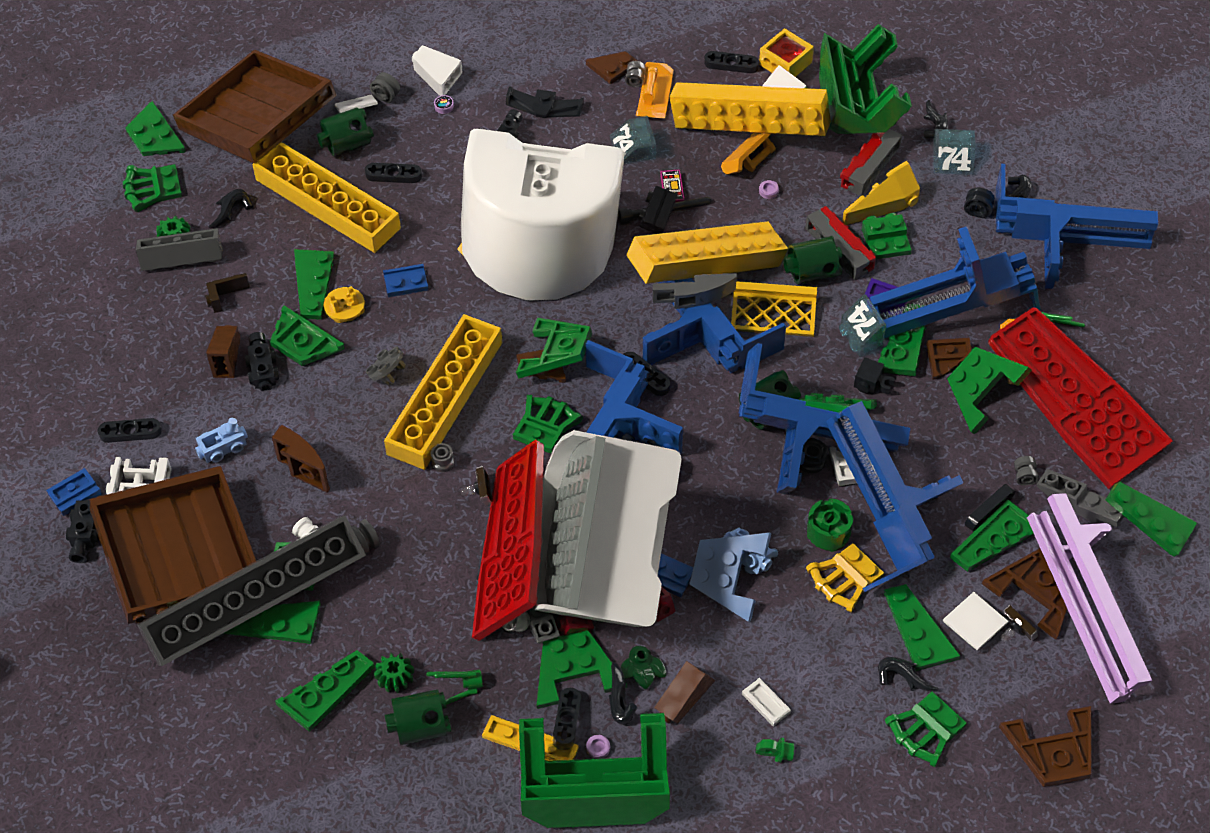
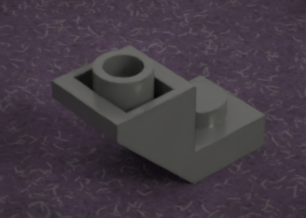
(542, 626)

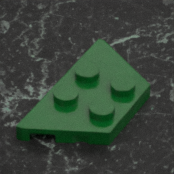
(153, 133)
(302, 339)

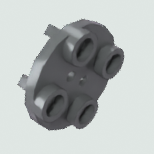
(385, 364)

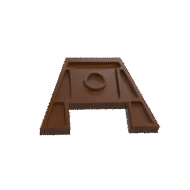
(1036, 579)
(1055, 757)

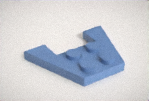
(719, 566)

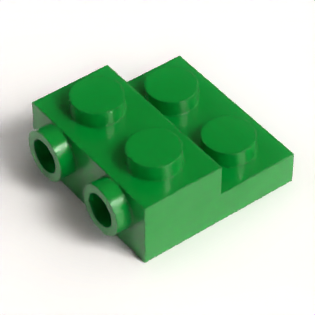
(886, 236)

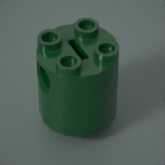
(338, 135)
(813, 260)
(777, 384)
(410, 717)

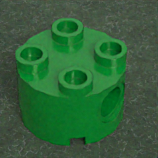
(829, 524)

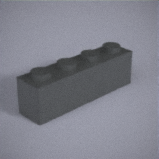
(179, 249)

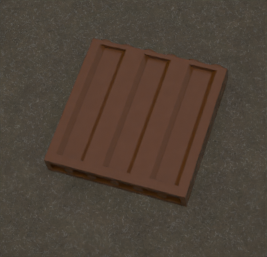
(254, 106)
(170, 540)

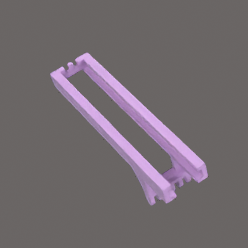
(1080, 540)

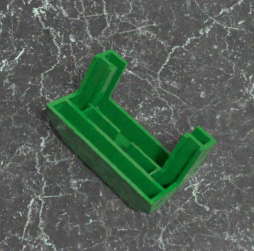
(852, 86)
(594, 789)

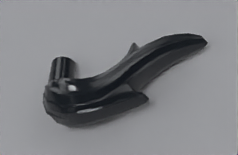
(939, 120)
(1024, 186)
(227, 203)
(905, 669)
(620, 712)

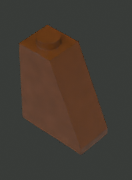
(223, 351)
(683, 692)

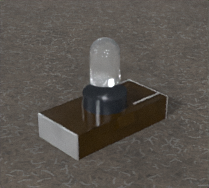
(482, 487)
(1018, 624)

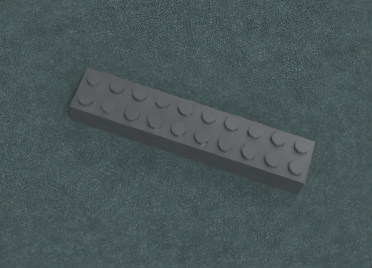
(251, 590)

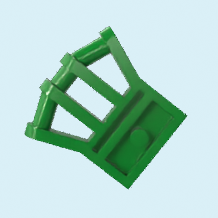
(164, 182)
(536, 428)
(936, 717)

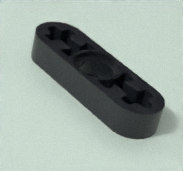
(718, 56)
(388, 167)
(659, 377)
(124, 424)
(987, 508)
(571, 726)

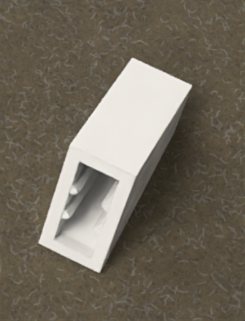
(437, 69)

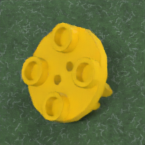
(344, 311)

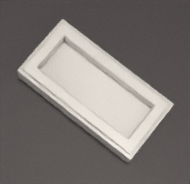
(766, 702)

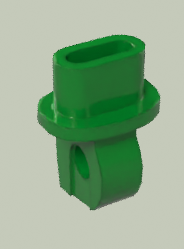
(780, 750)

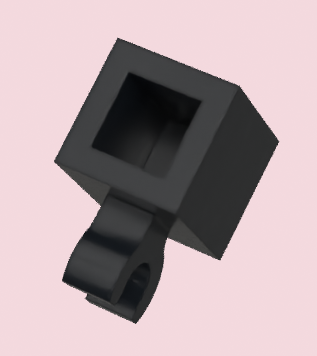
(870, 376)

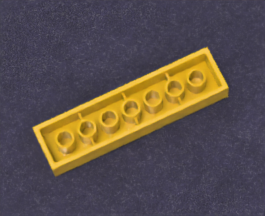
(750, 108)
(327, 197)
(706, 252)
(443, 391)

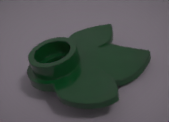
(643, 669)

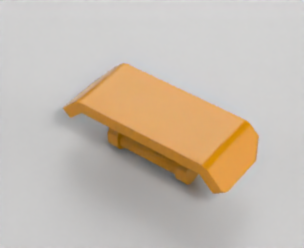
(655, 90)
(740, 156)

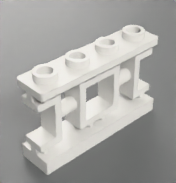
(158, 471)

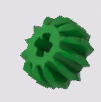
(172, 227)
(397, 679)

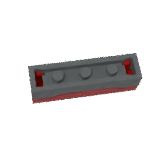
(870, 161)
(855, 255)

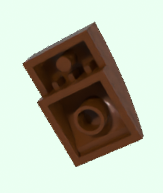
(300, 457)

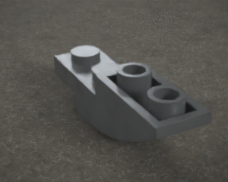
(691, 294)
(1084, 502)

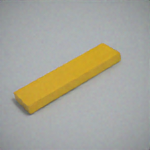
(507, 734)

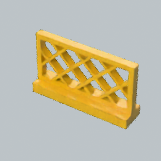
(778, 294)

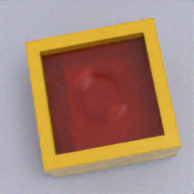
(788, 52)

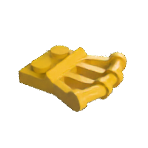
(854, 566)

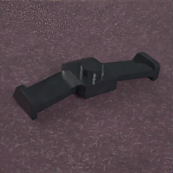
(544, 104)

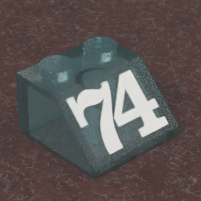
(636, 140)
(954, 151)
(863, 327)

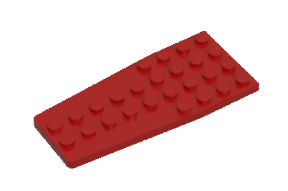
(1080, 399)
(511, 543)

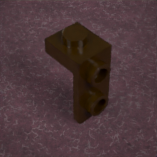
(224, 286)

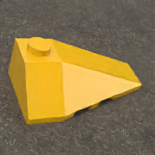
(892, 195)

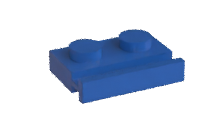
(405, 280)
(76, 487)
(674, 575)

